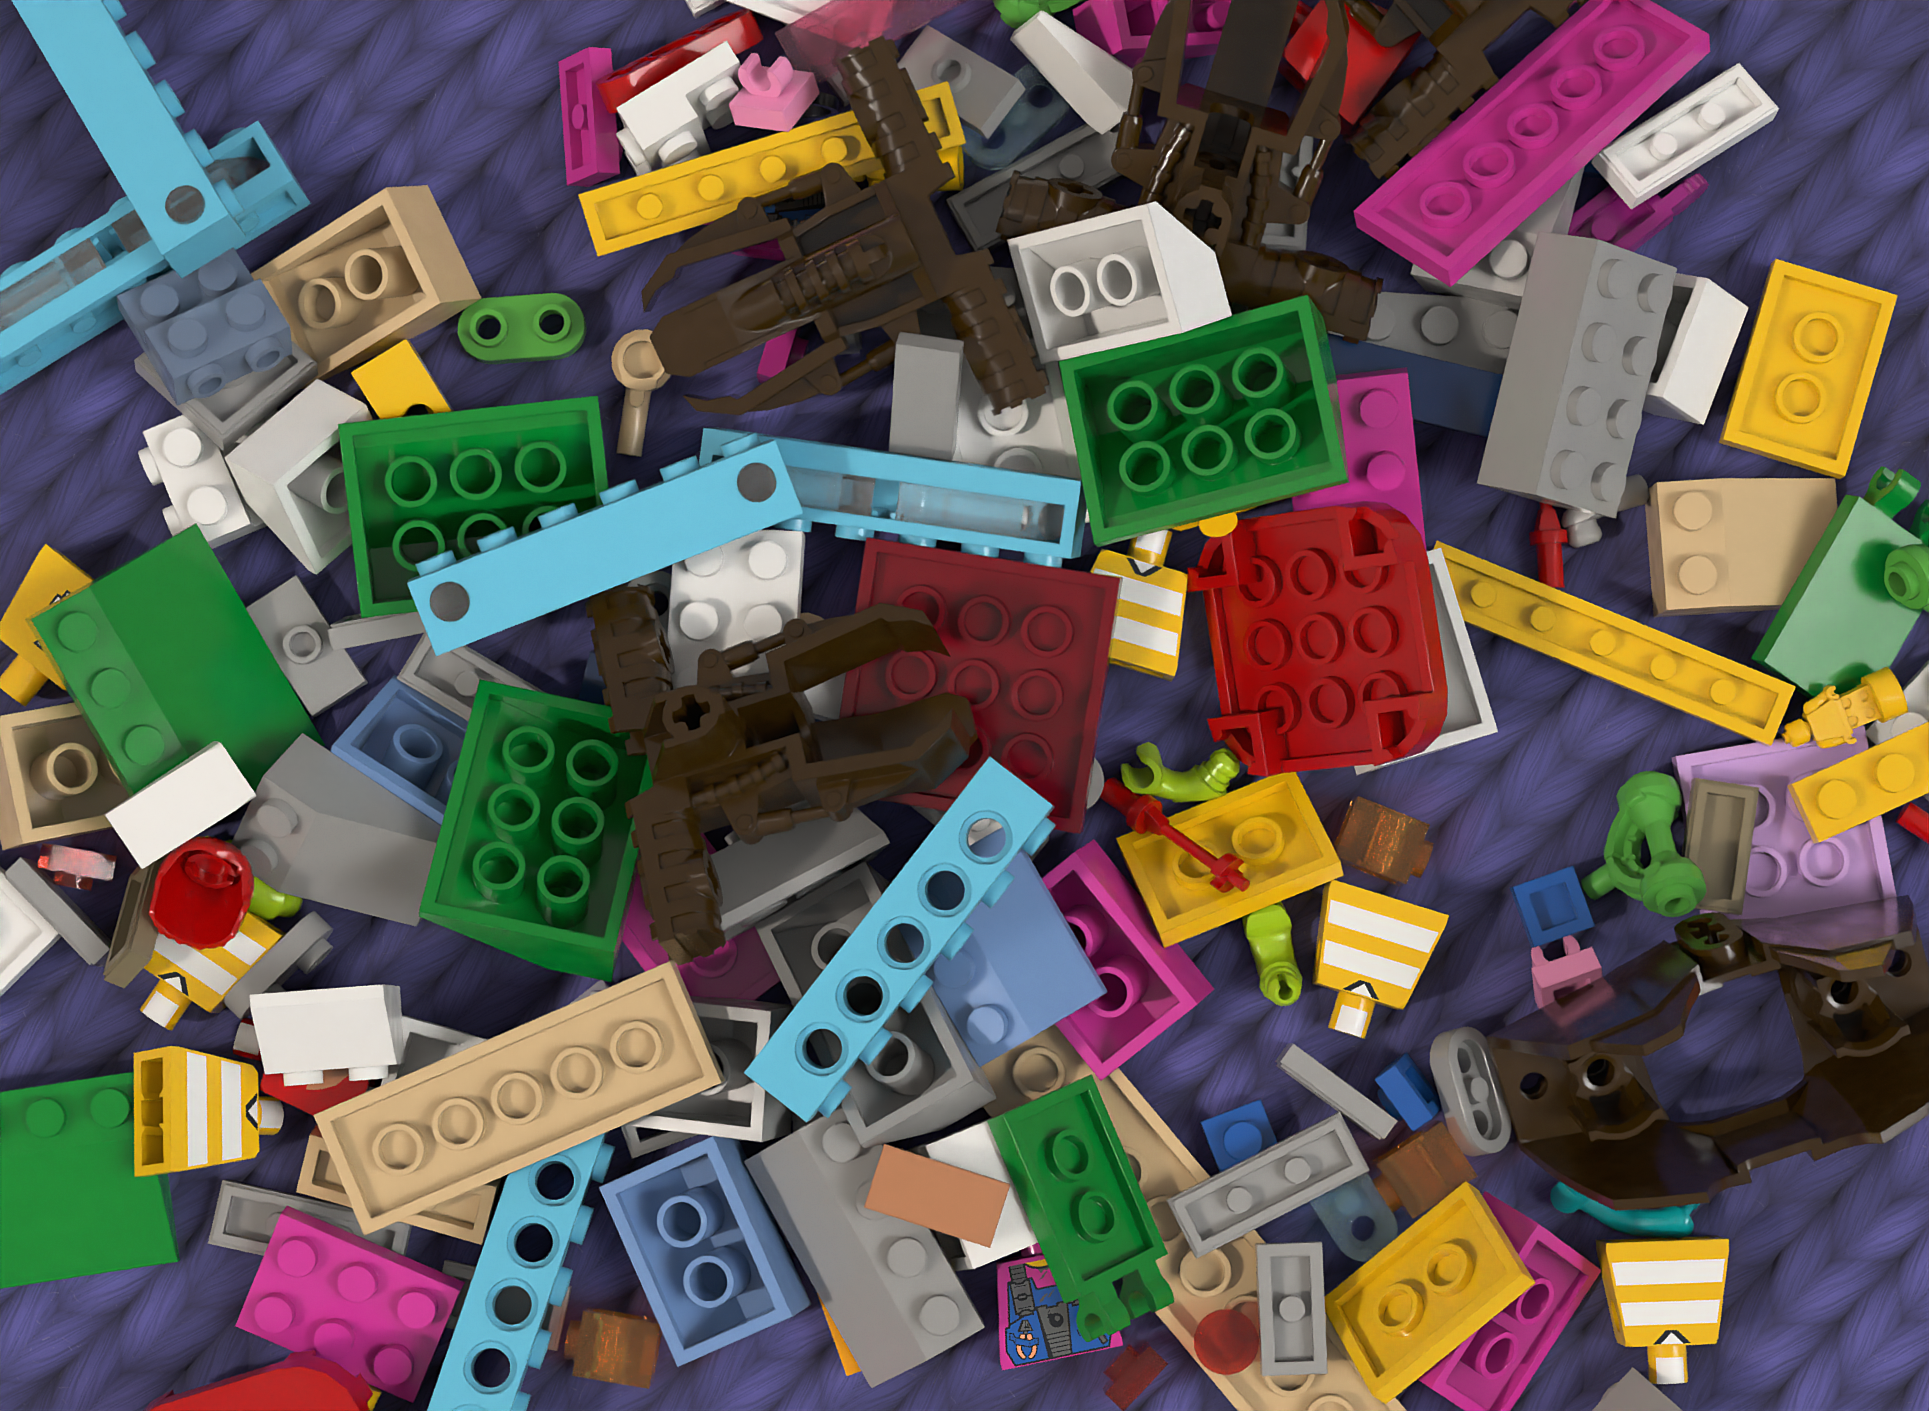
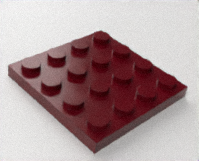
(1023, 650)

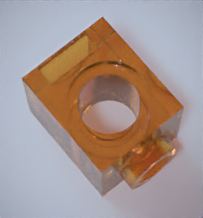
(1383, 842)
(1421, 1170)
(614, 1347)

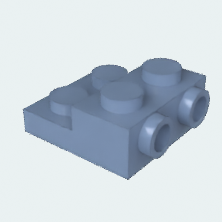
(206, 326)

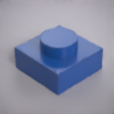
(1552, 906)
(1407, 1092)
(1238, 1133)

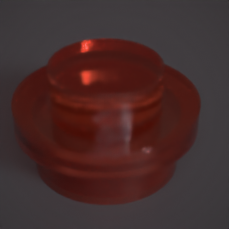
(1226, 1341)

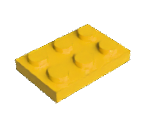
(1808, 369)
(1261, 823)
(1426, 1292)

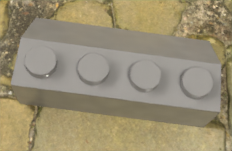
(925, 1069)
(873, 1271)

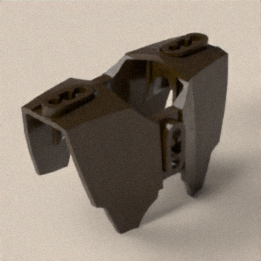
(1857, 1042)

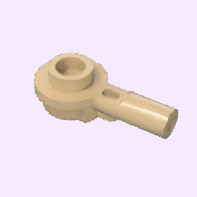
(641, 372)

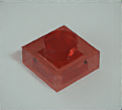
(75, 866)
(1131, 1373)

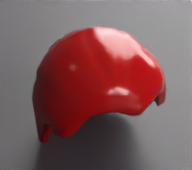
(202, 893)

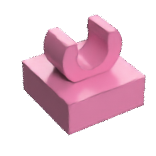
(772, 95)
(1565, 974)

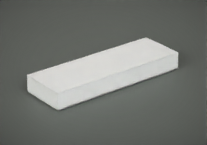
(1685, 135)

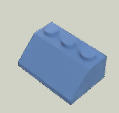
(406, 746)
(1015, 968)
(705, 1247)

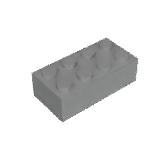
(1577, 374)

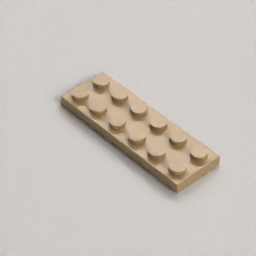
(519, 1097)

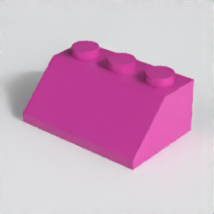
(1144, 981)
(1505, 1353)

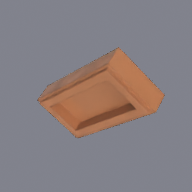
(937, 1195)

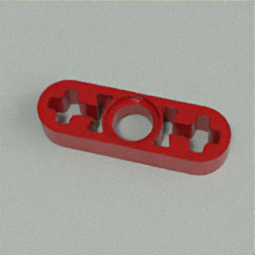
(623, 84)

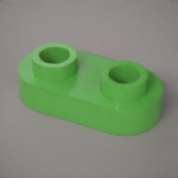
(521, 330)

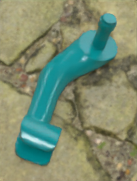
(1660, 1222)

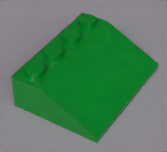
(1206, 421)
(457, 477)
(170, 664)
(539, 832)
(72, 1185)

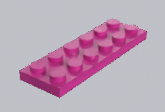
(1530, 134)

